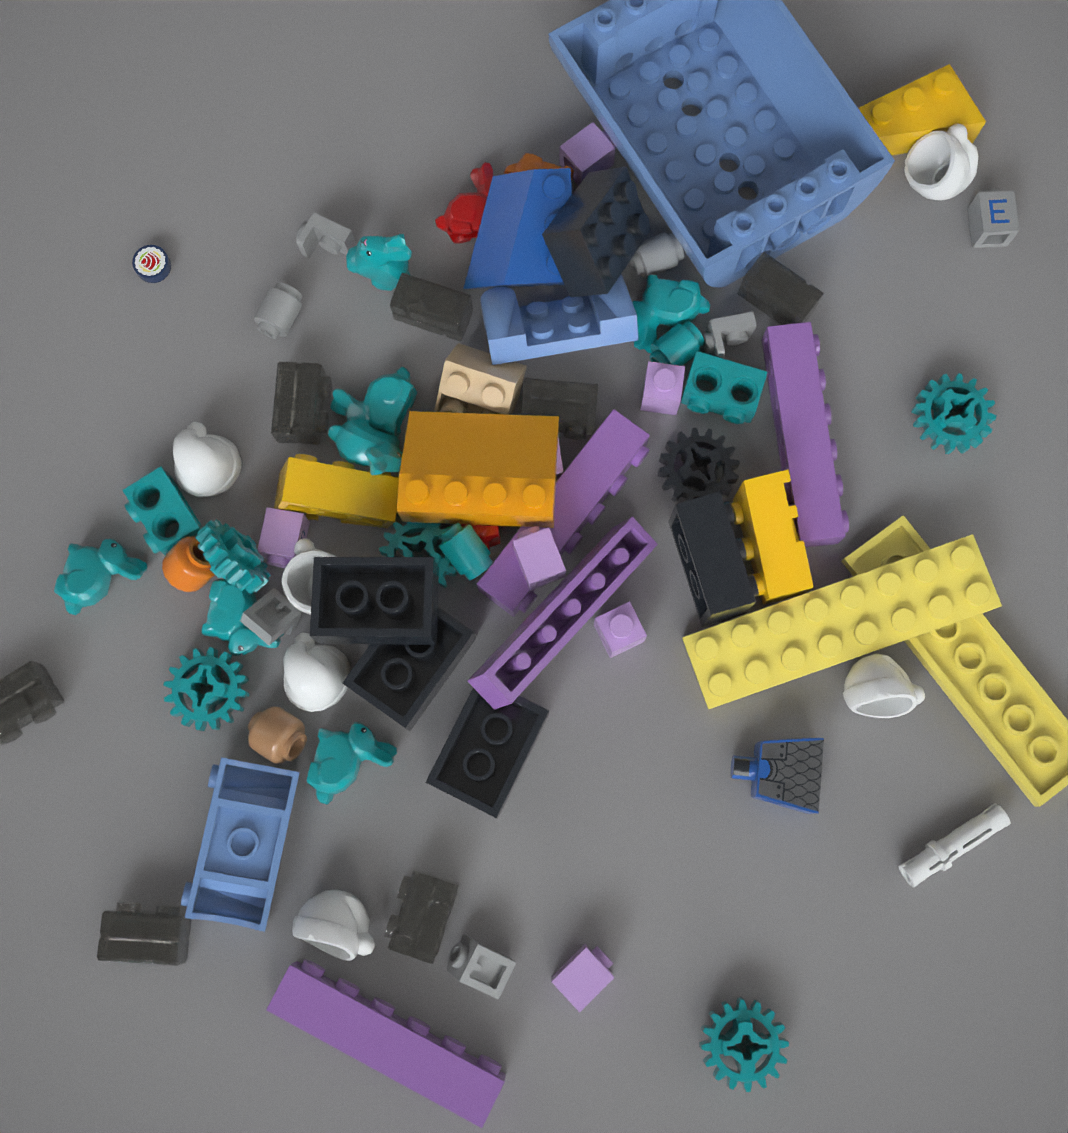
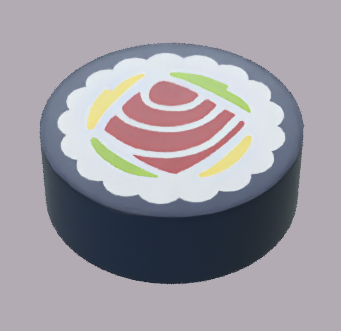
(151, 263)

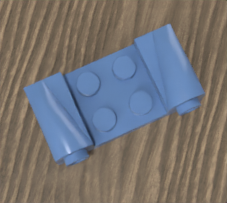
(556, 325)
(241, 844)

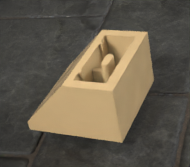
(477, 386)

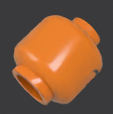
(186, 566)

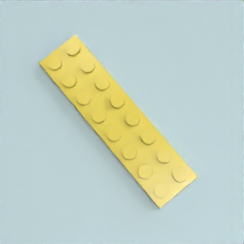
(841, 621)
(983, 681)

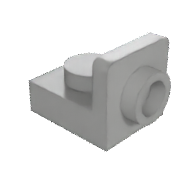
(327, 233)
(729, 330)
(271, 616)
(480, 966)

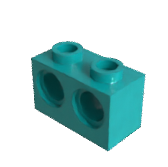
(725, 377)
(170, 509)

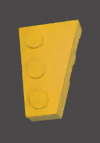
(923, 107)
(337, 492)
(771, 537)

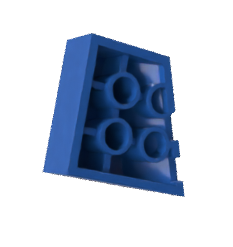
(510, 236)

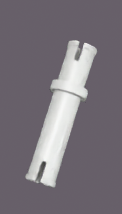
(941, 853)

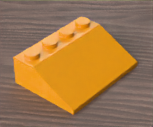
(479, 469)

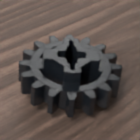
(692, 454)

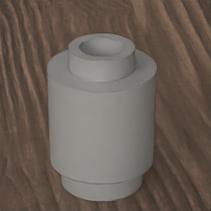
(657, 255)
(278, 310)

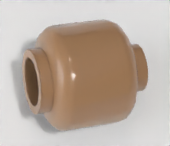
(276, 735)

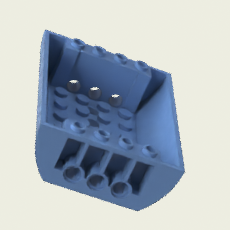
(760, 103)

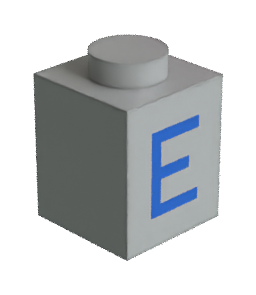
(993, 218)

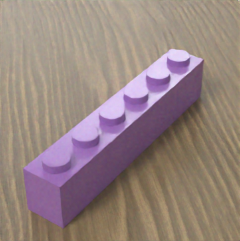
(803, 432)
(578, 500)
(562, 614)
(388, 1042)

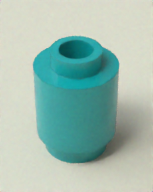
(677, 345)
(465, 550)

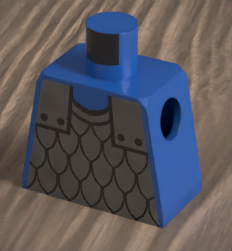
(784, 772)

